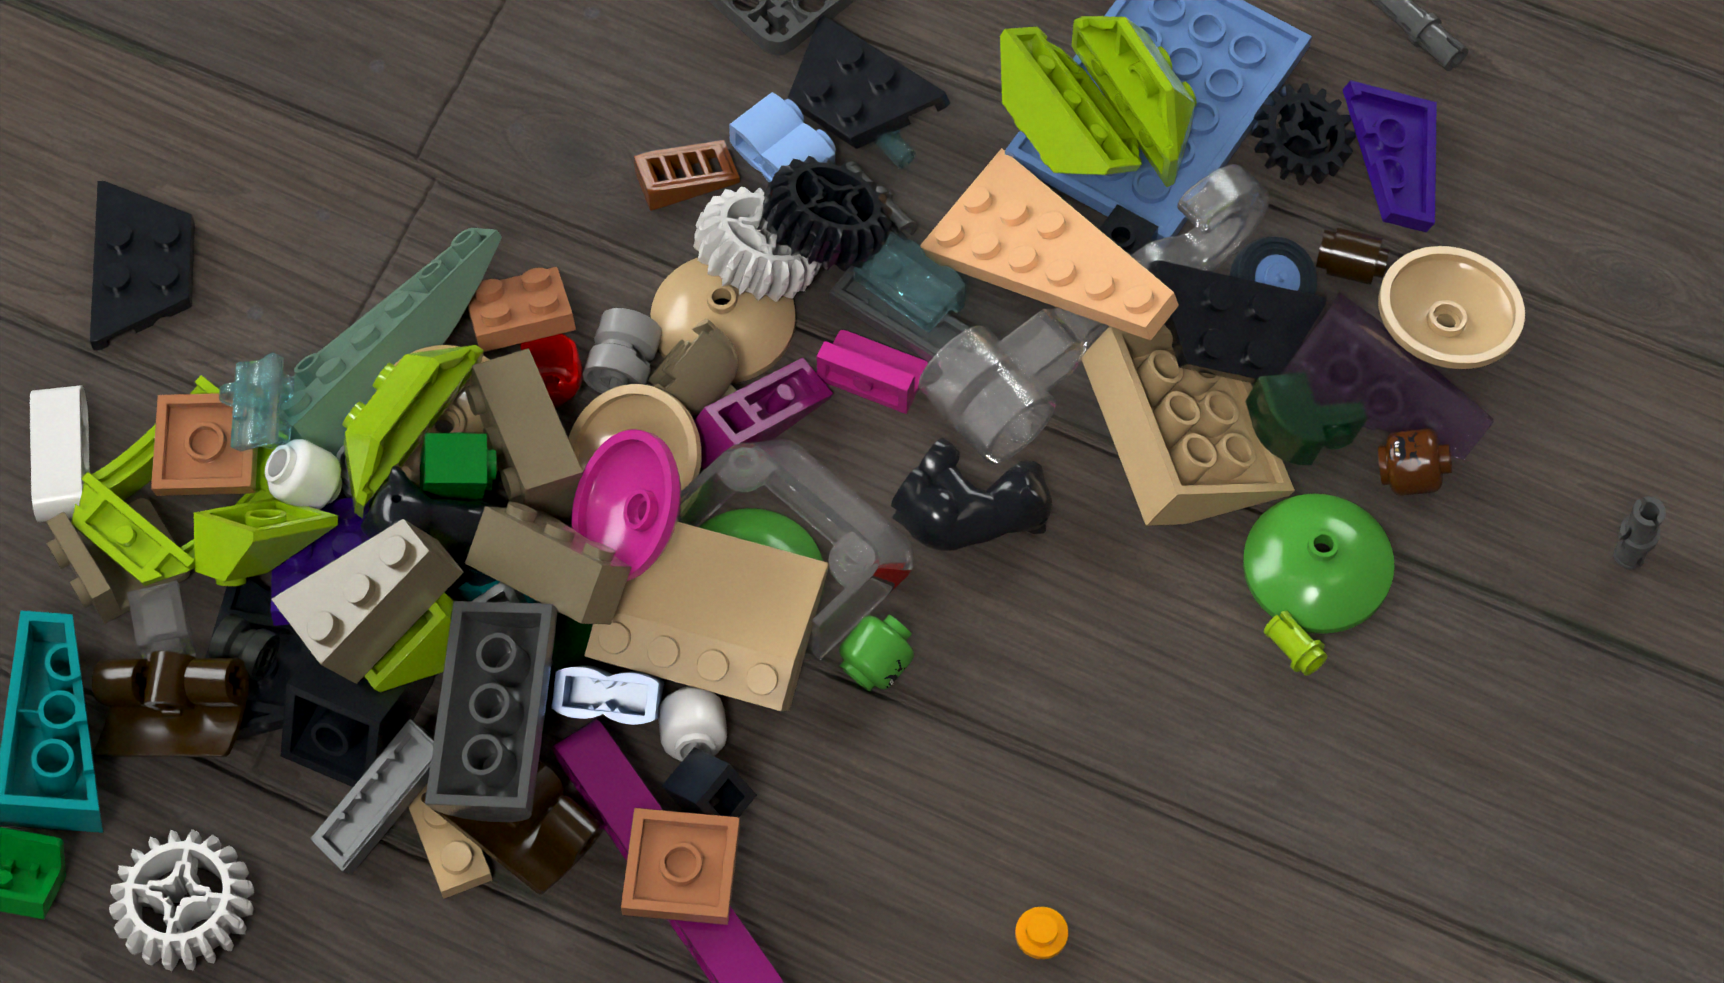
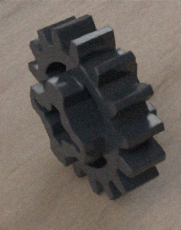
(1303, 134)

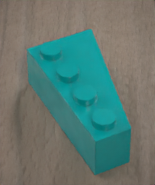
(46, 732)

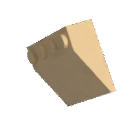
(1180, 432)
(717, 617)

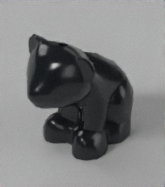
(951, 513)
(444, 519)

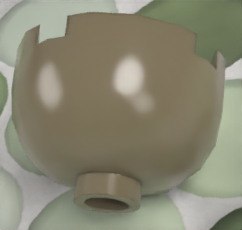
(699, 370)

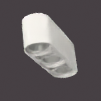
(58, 450)

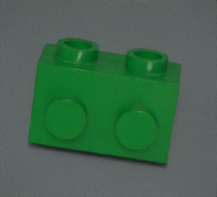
(30, 872)

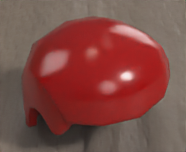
(558, 366)

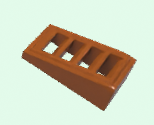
(674, 189)

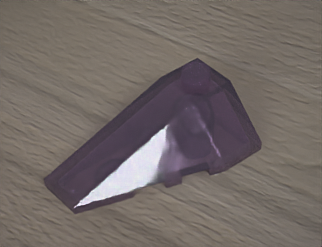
(1357, 360)

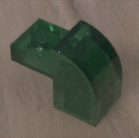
(1292, 423)

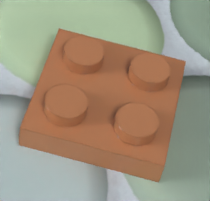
(520, 309)
(195, 449)
(680, 866)

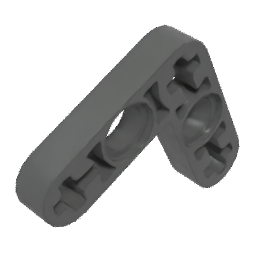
(780, 15)

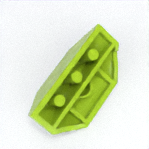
(1139, 87)
(1062, 108)
(399, 414)

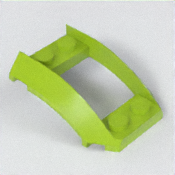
(123, 531)

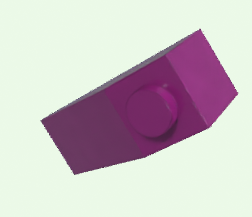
(760, 409)

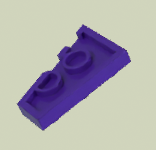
(1398, 151)

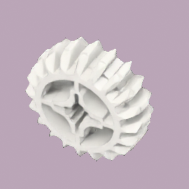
(742, 251)
(144, 889)

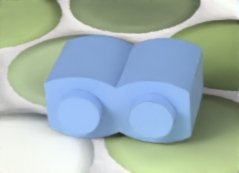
(775, 135)
(592, 691)

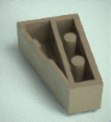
(527, 434)
(549, 562)
(368, 598)

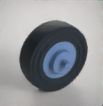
(1276, 263)

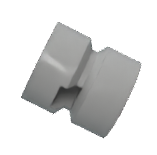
(621, 350)

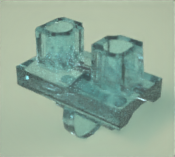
(256, 403)

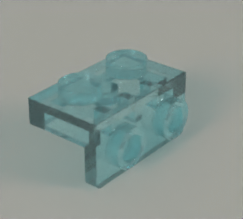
(912, 282)

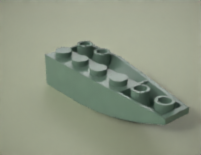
(407, 320)

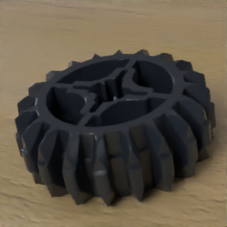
(826, 213)

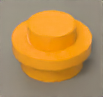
(1041, 932)

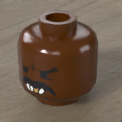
(1414, 462)

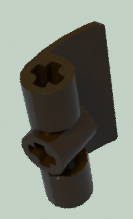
(170, 705)
(545, 844)

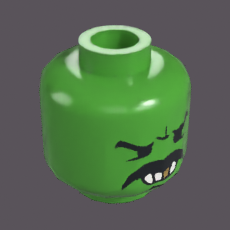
(876, 652)

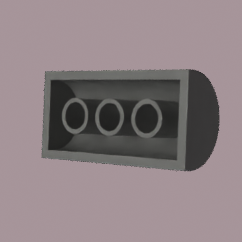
(492, 710)

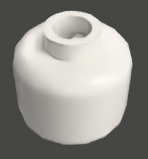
(303, 474)
(692, 720)

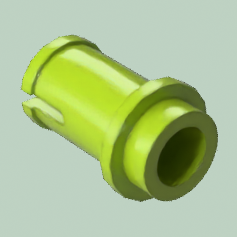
(1296, 644)

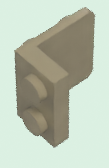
(99, 577)

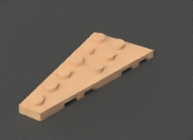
(1037, 245)

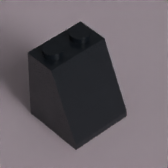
(343, 724)

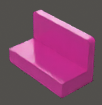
(870, 370)

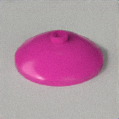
(629, 498)

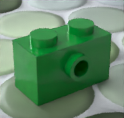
(456, 466)

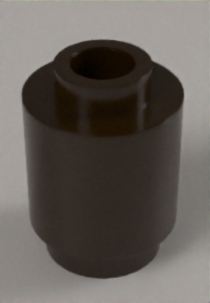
(1352, 255)

